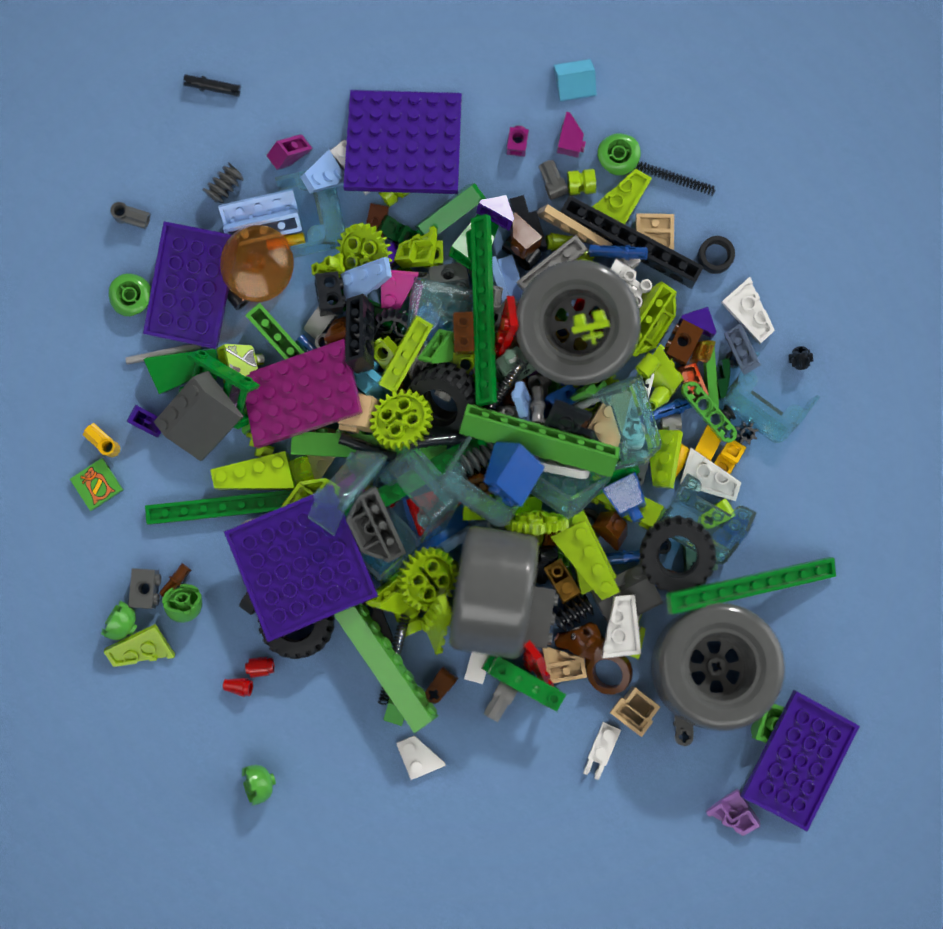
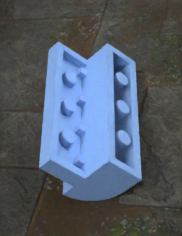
(271, 210)
(505, 276)

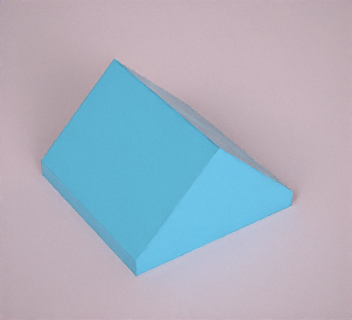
(575, 80)

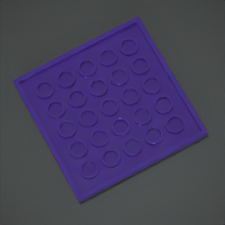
(403, 142)
(298, 568)

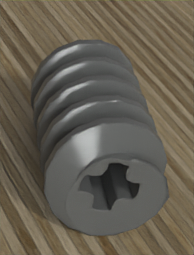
(223, 184)
(476, 458)

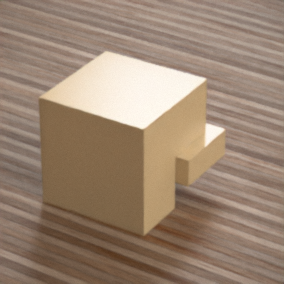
(360, 421)
(635, 711)

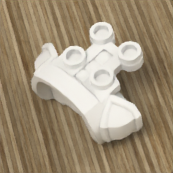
(624, 269)

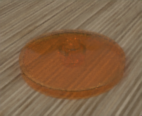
(256, 263)

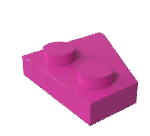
(397, 288)

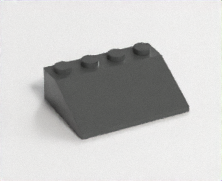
(199, 416)

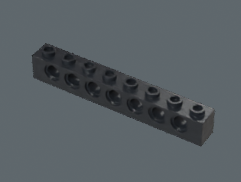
(659, 256)

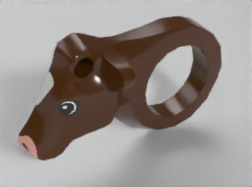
(588, 644)

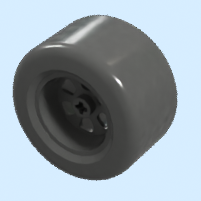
(556, 289)
(494, 592)
(759, 665)

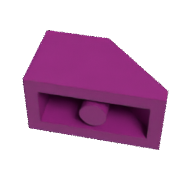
(571, 138)
(288, 151)

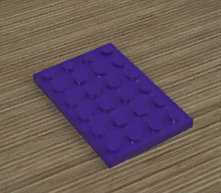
(188, 286)
(800, 760)

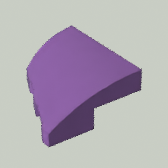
(735, 813)

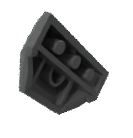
(373, 527)

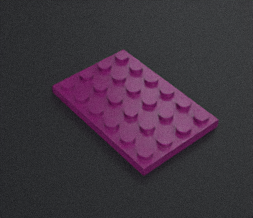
(302, 394)

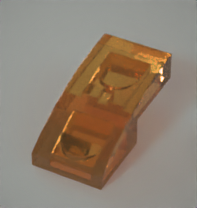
(702, 351)

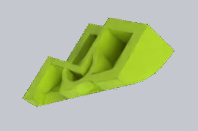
(418, 250)
(666, 374)

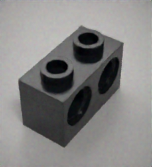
(326, 293)

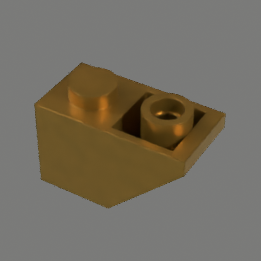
(562, 581)

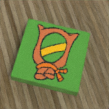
(96, 484)

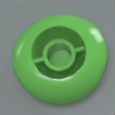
(619, 153)
(129, 294)

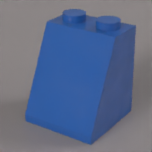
(512, 473)

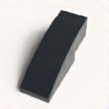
(519, 206)

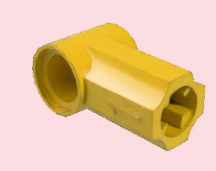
(101, 440)

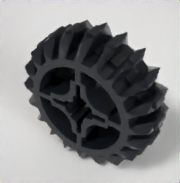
(398, 319)

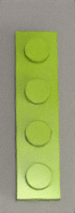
(405, 354)

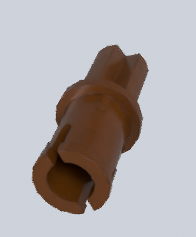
(176, 579)

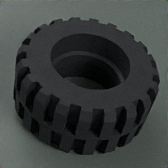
(454, 383)
(685, 528)
(304, 647)

